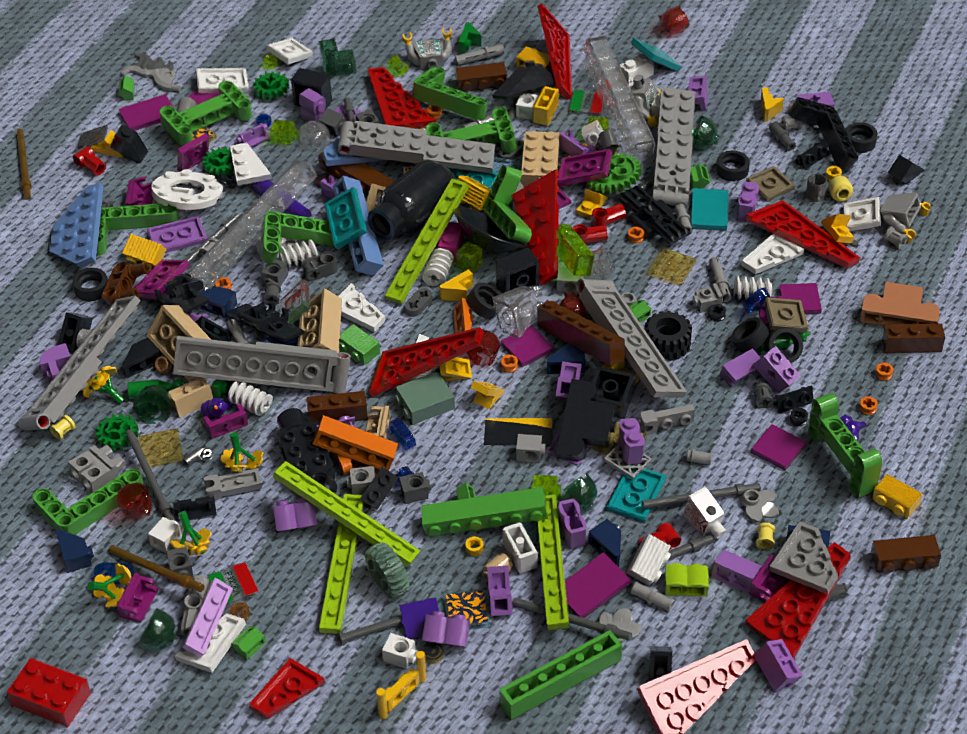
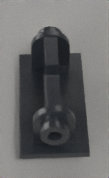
(812, 155)
(794, 399)
(379, 489)
(199, 508)

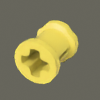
(62, 427)
(765, 538)

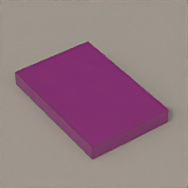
(144, 113)
(584, 167)
(159, 275)
(594, 585)

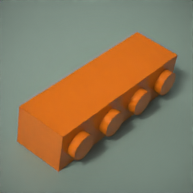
(355, 443)

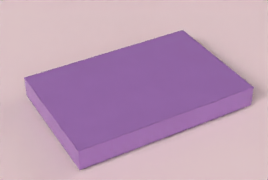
(178, 234)

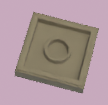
(771, 183)
(785, 313)

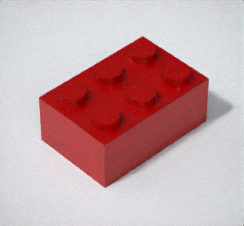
(49, 692)

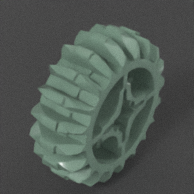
(387, 569)

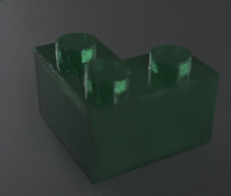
(334, 61)

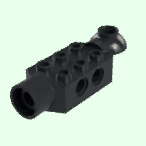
(297, 448)

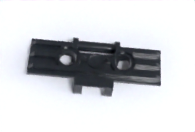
(657, 211)
(184, 292)
(267, 320)

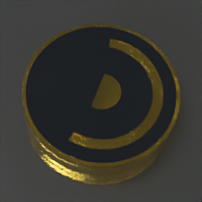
(433, 653)

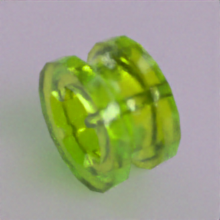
(270, 61)

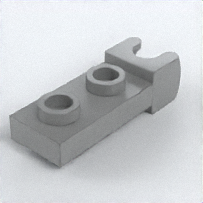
(666, 418)
(233, 483)

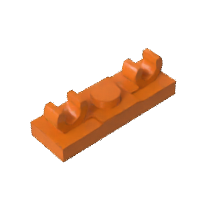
(462, 316)

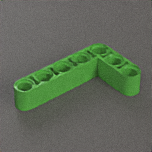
(431, 89)
(498, 206)
(131, 218)
(292, 227)
(86, 510)

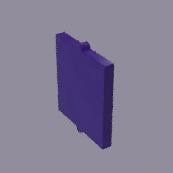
(414, 616)

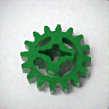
(271, 85)
(218, 161)
(113, 431)

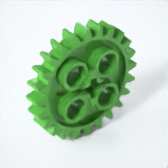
(621, 174)

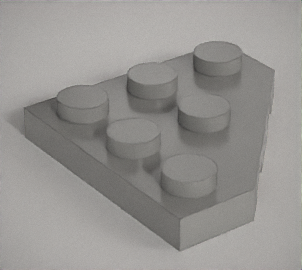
(806, 559)

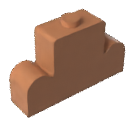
(898, 306)

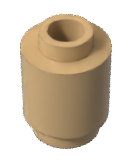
(498, 560)

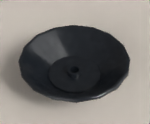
(484, 232)

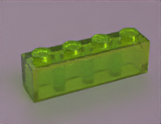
(574, 251)

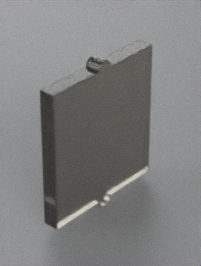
(92, 137)

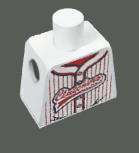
(705, 513)

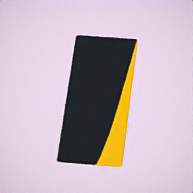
(506, 430)

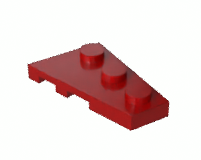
(285, 688)

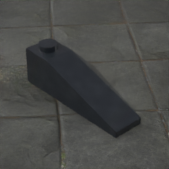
(524, 80)

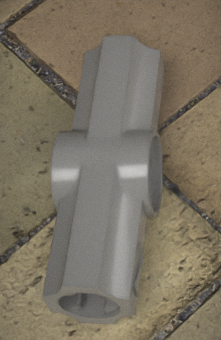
(192, 604)

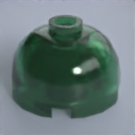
(704, 134)
(151, 401)
(583, 491)
(158, 632)

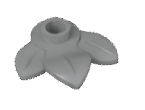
(761, 506)
(623, 620)

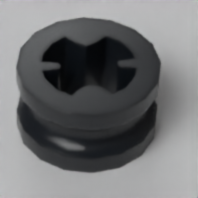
(225, 180)
(717, 308)
(798, 412)

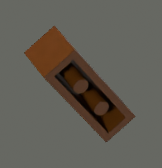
(480, 76)
(913, 338)
(337, 406)
(905, 553)

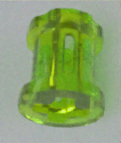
(398, 65)

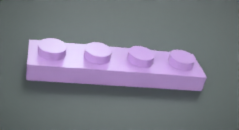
(207, 618)

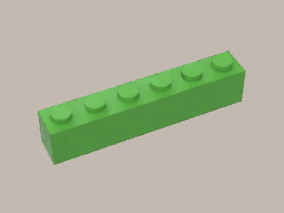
(484, 512)
(560, 674)

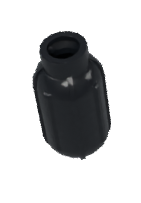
(409, 200)

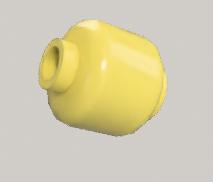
(840, 188)

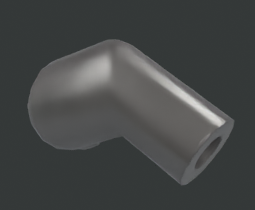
(198, 454)

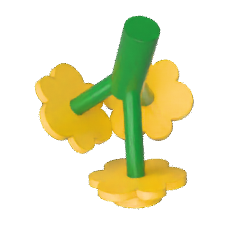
(100, 380)
(233, 458)
(200, 539)
(105, 587)

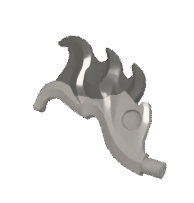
(156, 69)

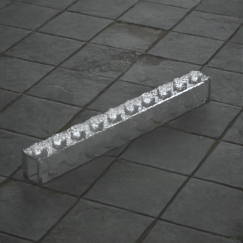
(248, 227)

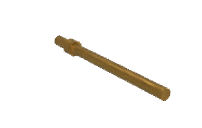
(26, 184)
(184, 580)

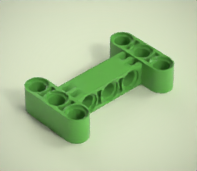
(184, 123)
(492, 132)
(861, 465)

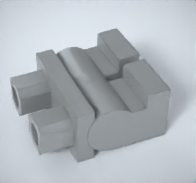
(95, 467)

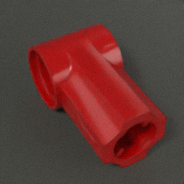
(87, 159)
(604, 216)
(591, 234)
(666, 534)

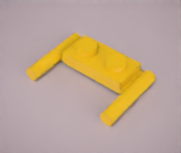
(408, 681)

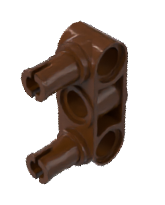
(122, 280)

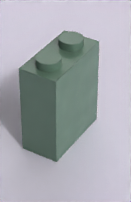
(424, 398)

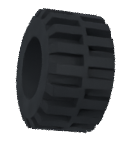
(669, 333)

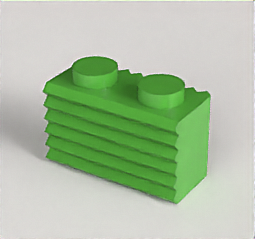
(358, 344)

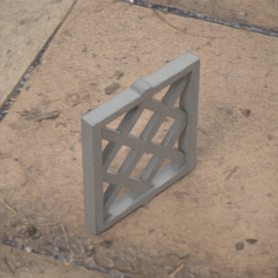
(610, 461)

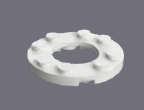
(164, 195)

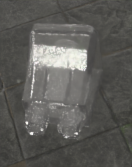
(517, 309)

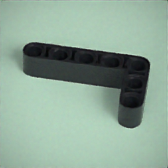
(830, 127)

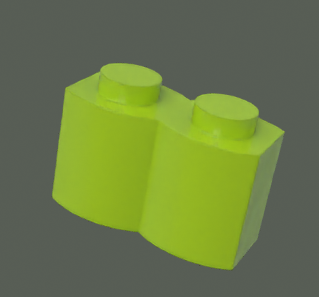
(686, 580)

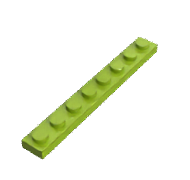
(426, 241)
(344, 512)
(553, 568)
(340, 574)

